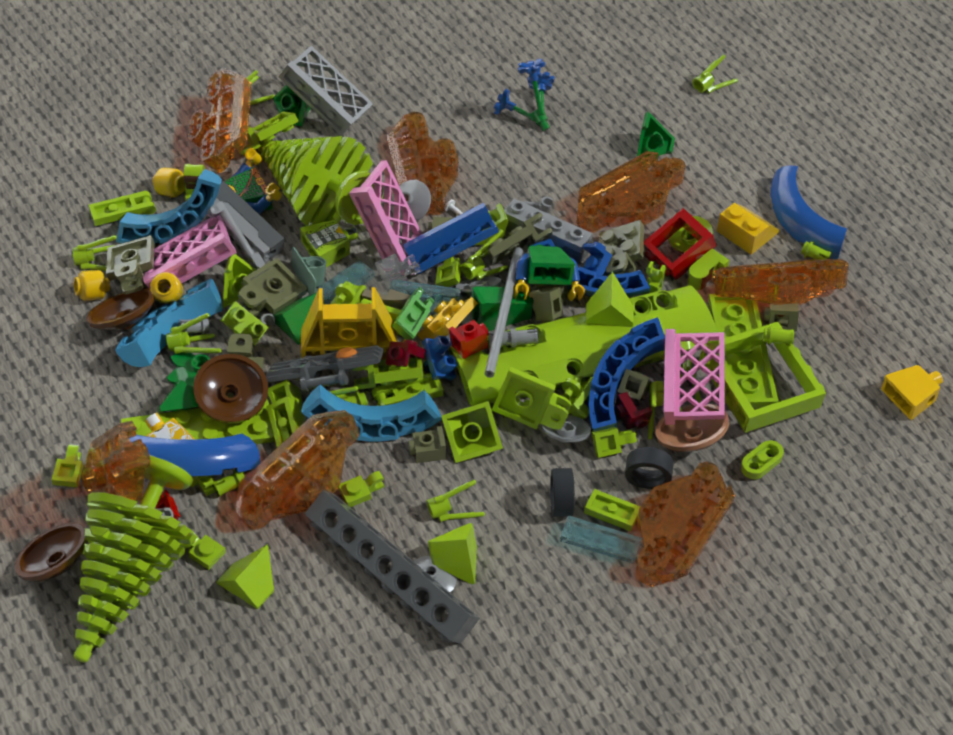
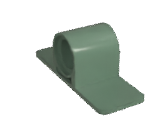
(309, 270)

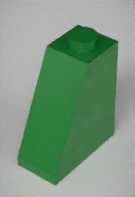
(489, 304)

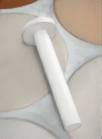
(450, 206)

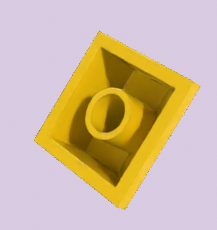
(745, 228)

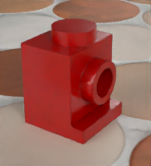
(469, 338)

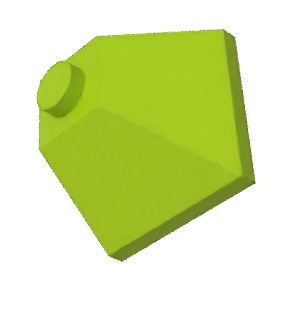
(472, 432)

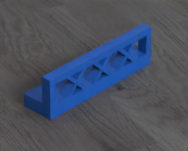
(450, 237)

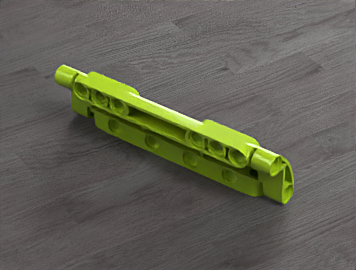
(582, 345)

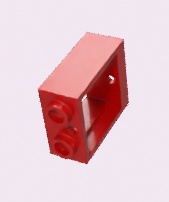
(683, 263)

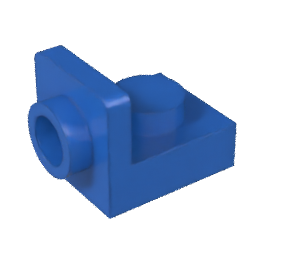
(598, 258)

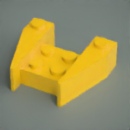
(346, 325)

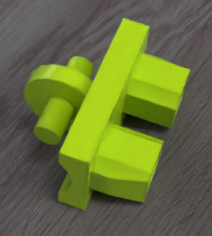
(348, 293)
(243, 322)
(577, 392)

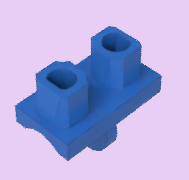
(439, 360)

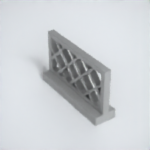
(318, 97)

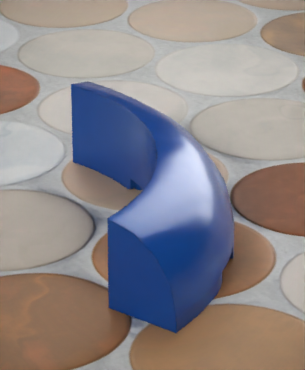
(799, 218)
(632, 283)
(622, 355)
(205, 456)

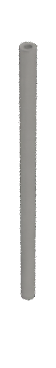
(503, 314)

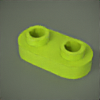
(761, 461)

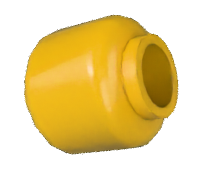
(169, 182)
(161, 283)
(91, 285)

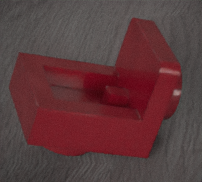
(400, 352)
(628, 413)

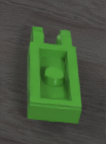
(412, 315)

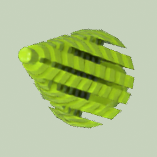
(319, 175)
(127, 552)

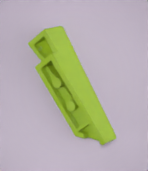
(285, 410)

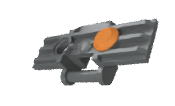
(310, 367)

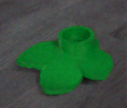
(187, 367)

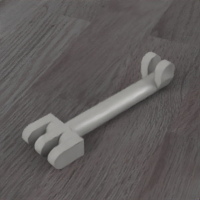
(253, 259)

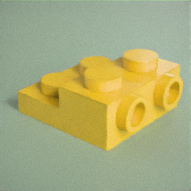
(446, 316)

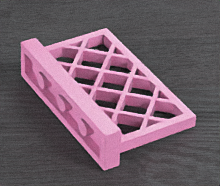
(378, 219)
(198, 256)
(673, 381)

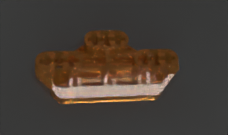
(227, 122)
(426, 157)
(639, 199)
(781, 281)
(116, 463)
(303, 469)
(673, 522)

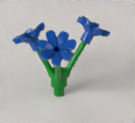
(539, 84)

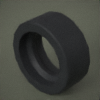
(648, 458)
(562, 492)

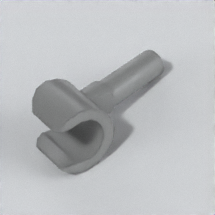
(544, 205)
(267, 318)

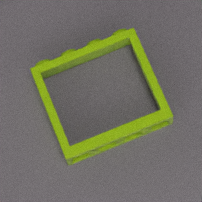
(737, 401)

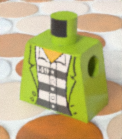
(328, 240)

